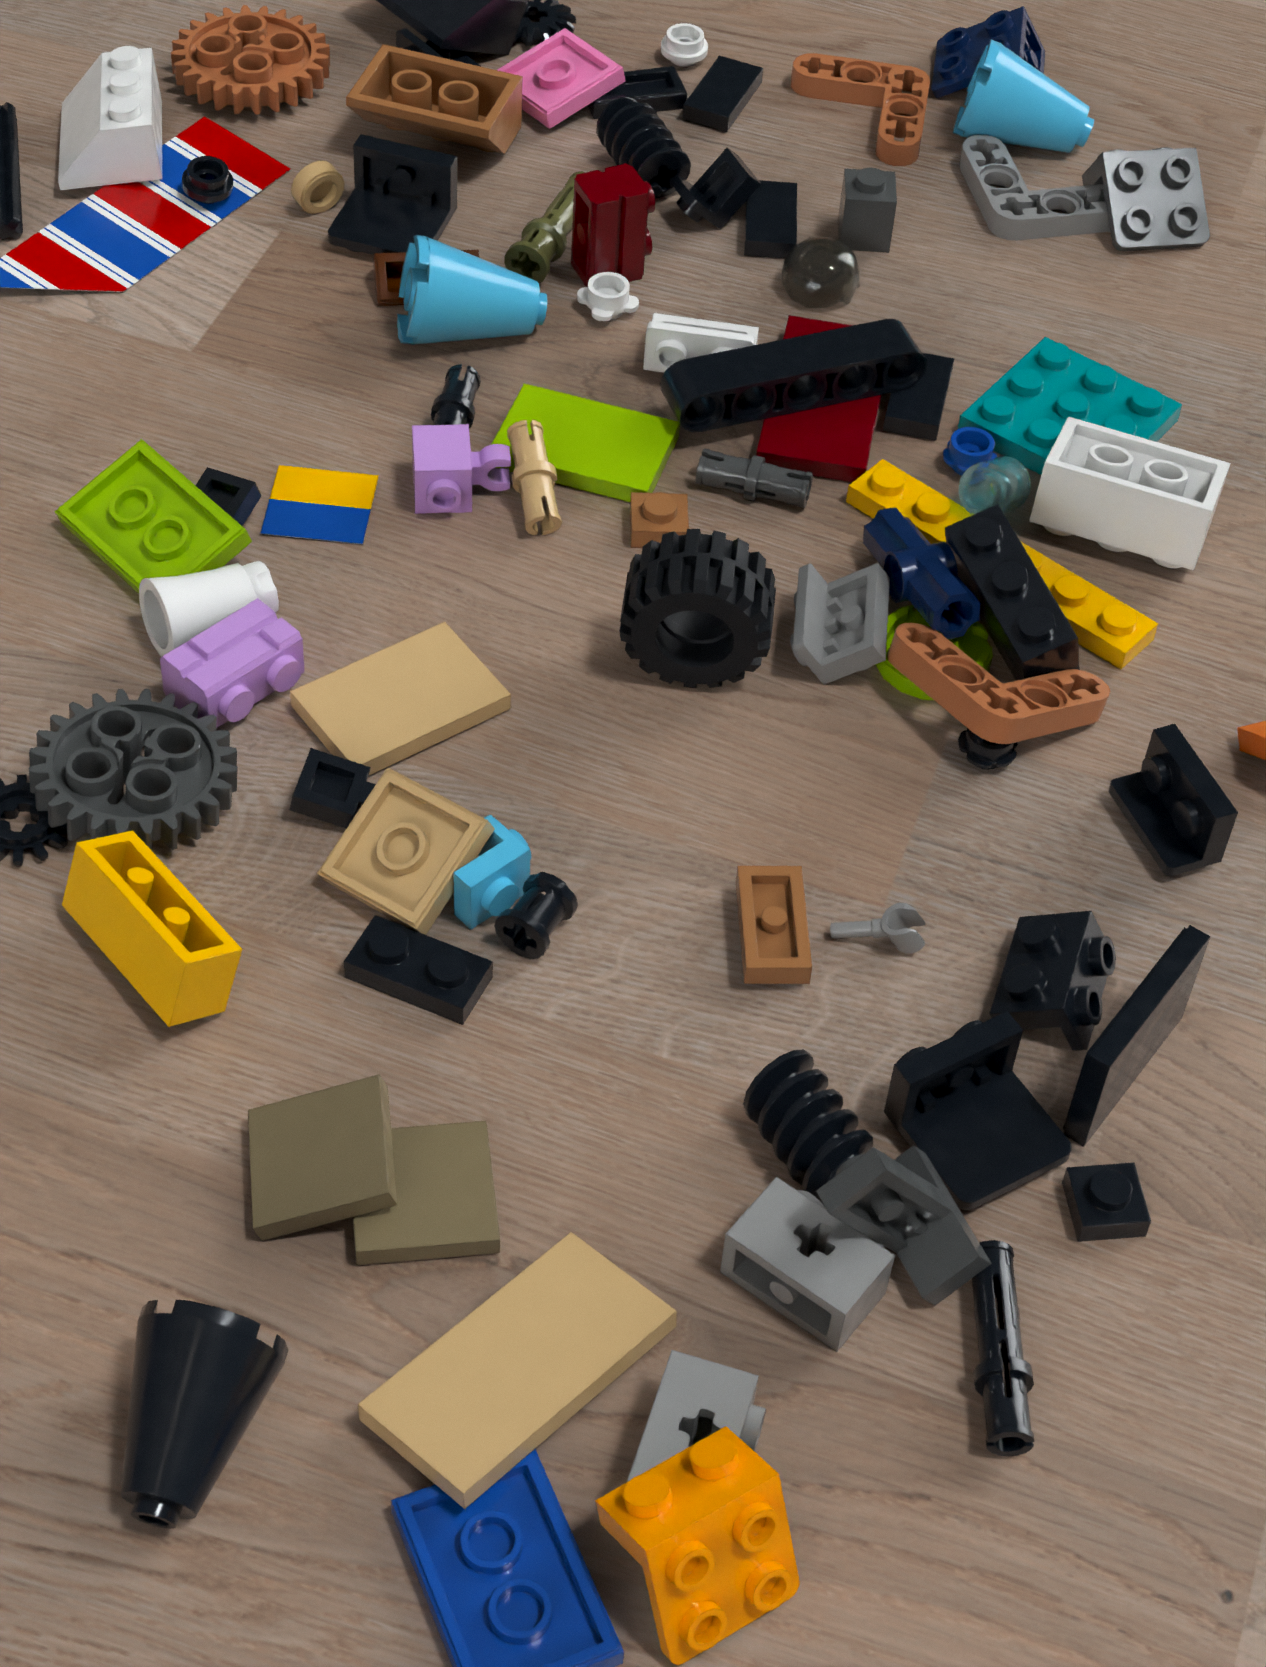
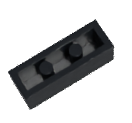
(1012, 595)

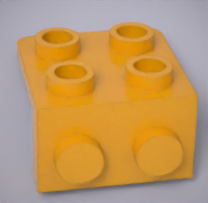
(708, 1541)

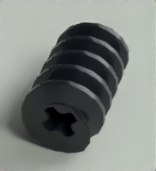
(640, 138)
(804, 1120)

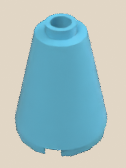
(1021, 105)
(463, 297)

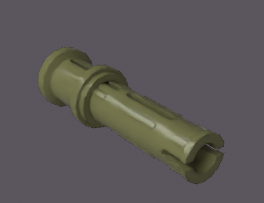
(544, 237)

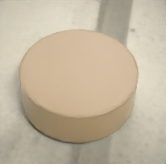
(317, 187)

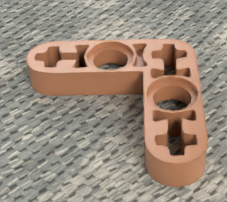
(841, 81)
(984, 704)

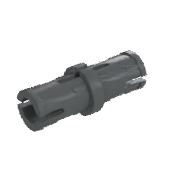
(754, 478)

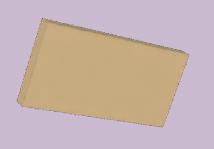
(516, 1368)

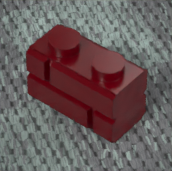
(611, 223)

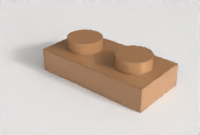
(773, 925)

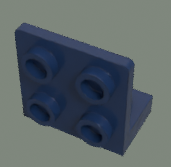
(962, 48)

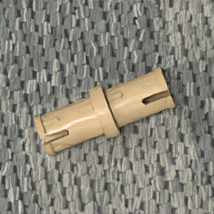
(534, 477)

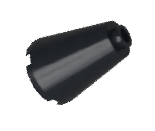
(190, 1404)

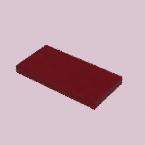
(821, 440)

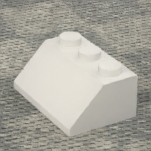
(112, 123)
(1129, 493)

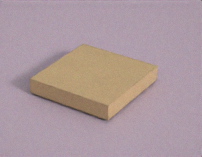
(405, 851)

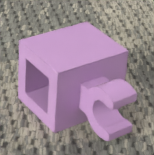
(448, 469)

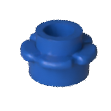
(967, 448)

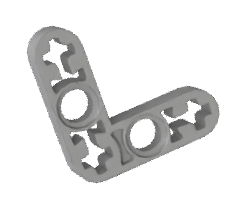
(1022, 213)

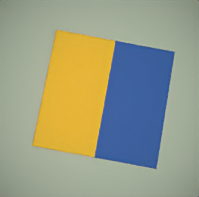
(320, 504)

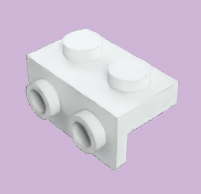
(680, 338)

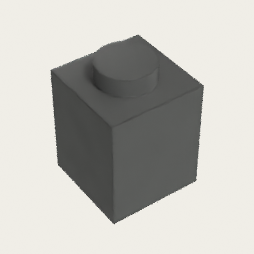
(867, 209)

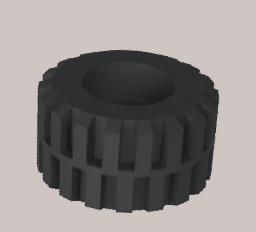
(698, 608)

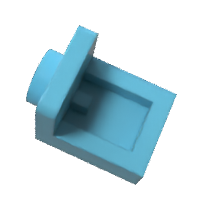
(492, 879)

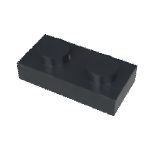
(418, 969)

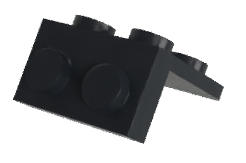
(395, 196)
(974, 1113)

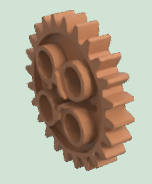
(250, 59)

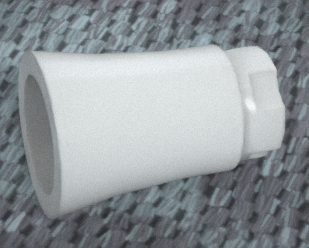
(191, 603)

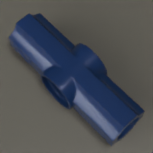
(921, 573)

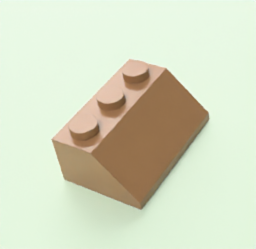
(439, 98)

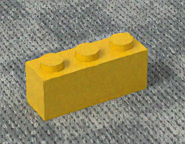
(151, 928)

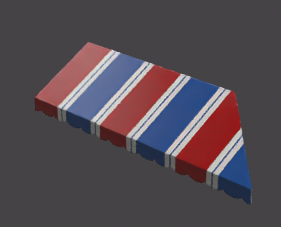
(138, 225)

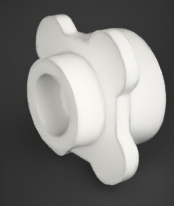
(608, 296)

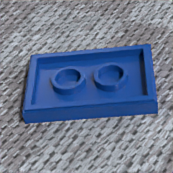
(506, 1576)

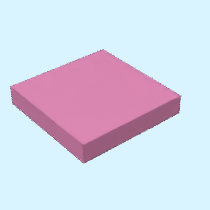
(563, 77)

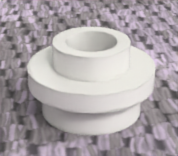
(684, 45)

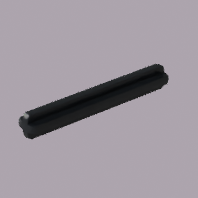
(10, 187)

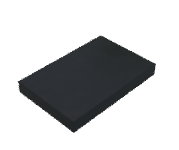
(1135, 1035)

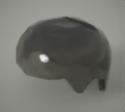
(821, 273)

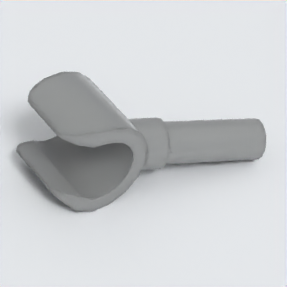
(893, 924)

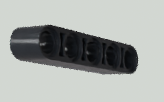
(792, 375)

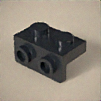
(1056, 975)

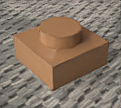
(656, 515)

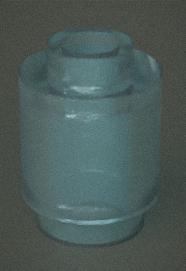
(995, 482)

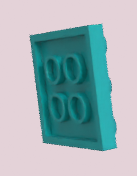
(1055, 383)

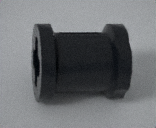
(536, 915)

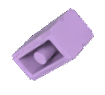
(235, 663)

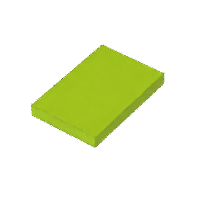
(595, 442)
(151, 520)

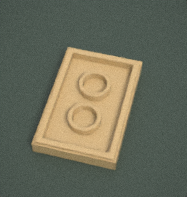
(401, 699)

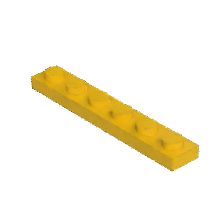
(1097, 618)

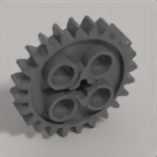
(169, 790)

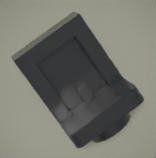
(718, 191)

